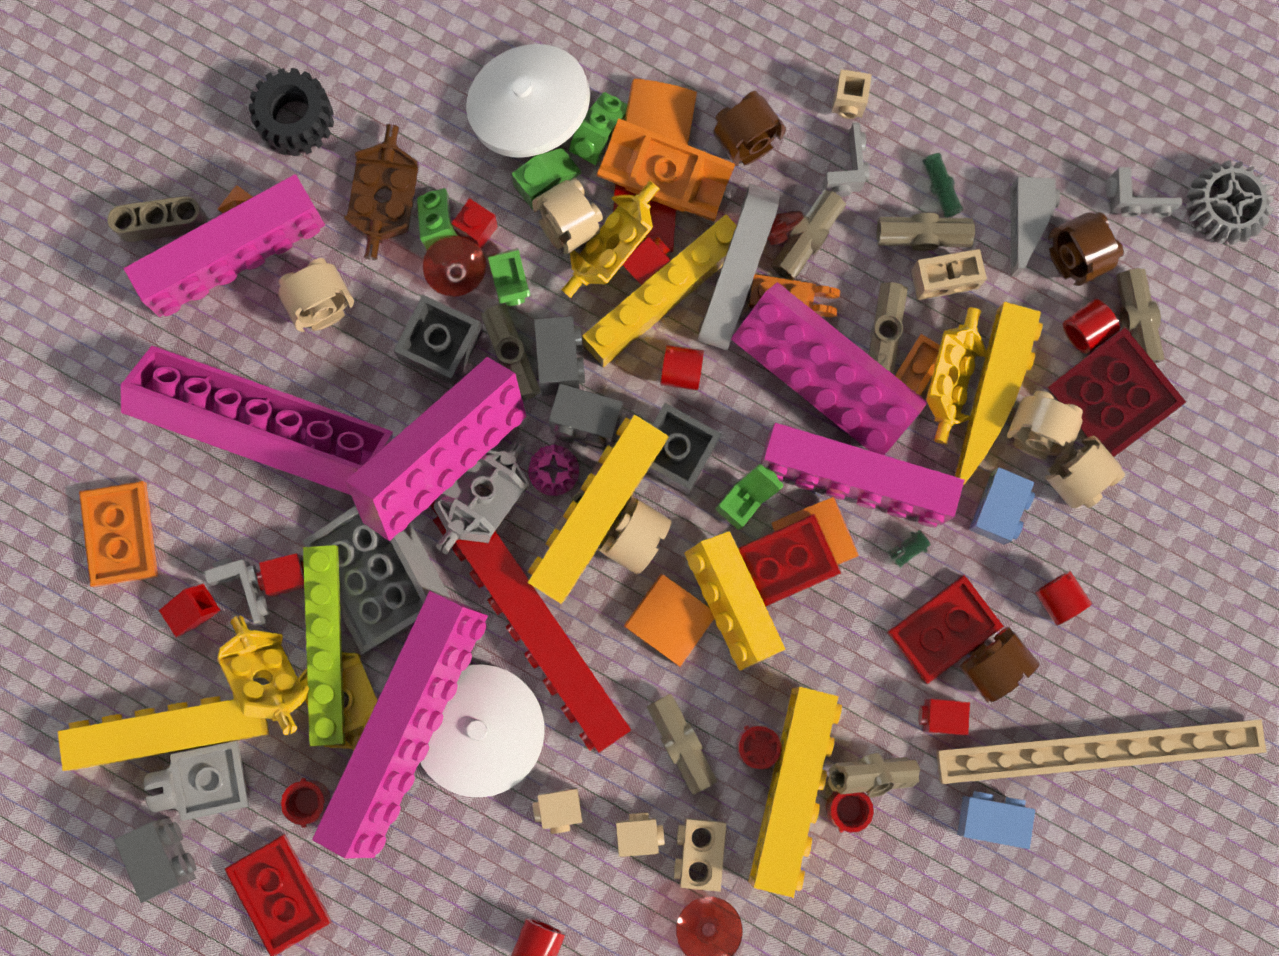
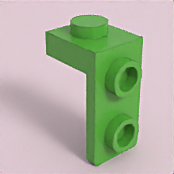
(596, 127)
(434, 217)
(509, 277)
(748, 495)

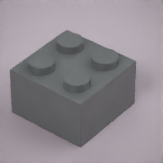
(438, 340)
(556, 354)
(585, 417)
(685, 450)
(156, 858)

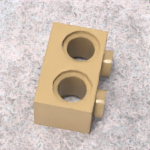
(948, 274)
(709, 854)

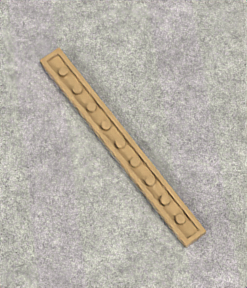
(1100, 751)

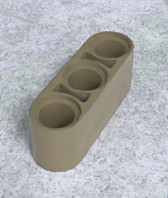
(144, 212)

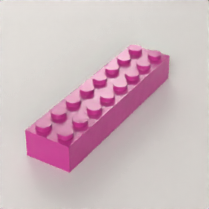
(249, 419)
(400, 728)

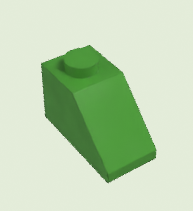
(543, 173)

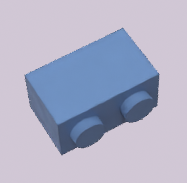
(1002, 506)
(995, 821)

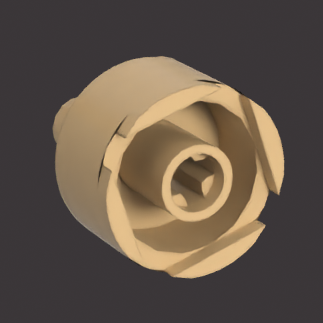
(567, 215)
(315, 296)
(1045, 426)
(1085, 474)
(635, 536)

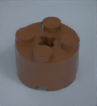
(748, 129)
(1084, 248)
(1000, 666)

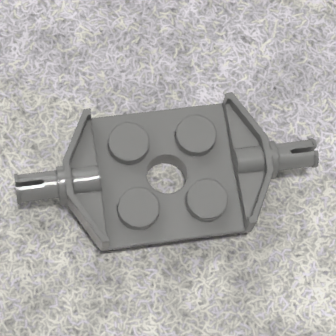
(477, 517)

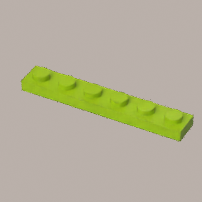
(324, 646)

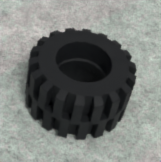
(285, 89)

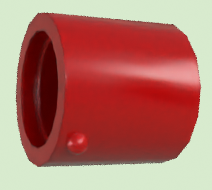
(1091, 326)
(682, 367)
(1063, 598)
(758, 747)
(305, 802)
(849, 811)
(538, 939)

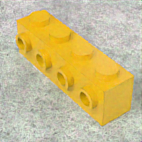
(734, 600)

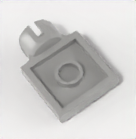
(200, 782)

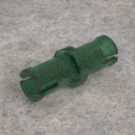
(942, 185)

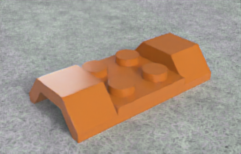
(685, 175)

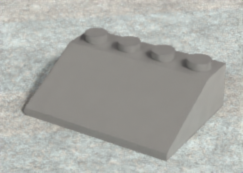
(378, 578)

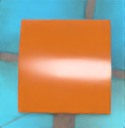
(661, 108)
(831, 524)
(670, 620)

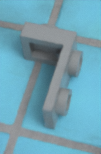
(853, 180)
(1121, 200)
(226, 571)

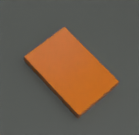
(118, 534)

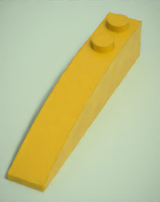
(999, 381)

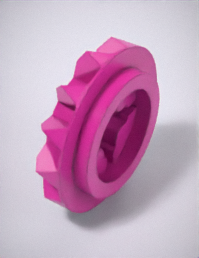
(564, 480)

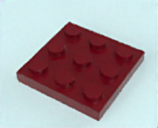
(1118, 392)

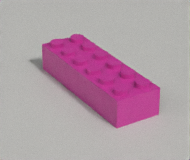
(225, 247)
(828, 370)
(437, 448)
(861, 476)

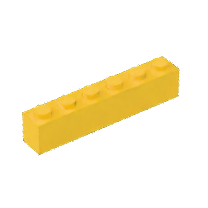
(660, 293)
(598, 508)
(156, 733)

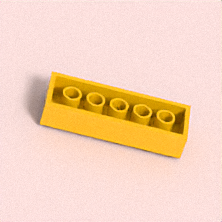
(793, 792)

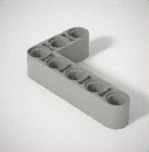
(739, 266)

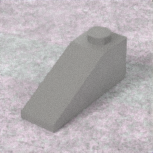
(1032, 207)

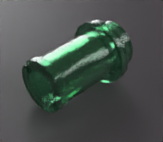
(911, 547)

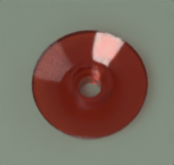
(783, 224)
(450, 253)
(711, 910)

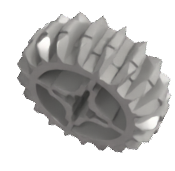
(1242, 190)

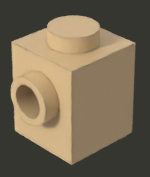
(851, 94)
(558, 810)
(639, 835)

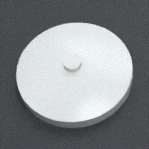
(528, 100)
(487, 734)

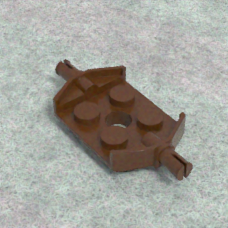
(377, 169)

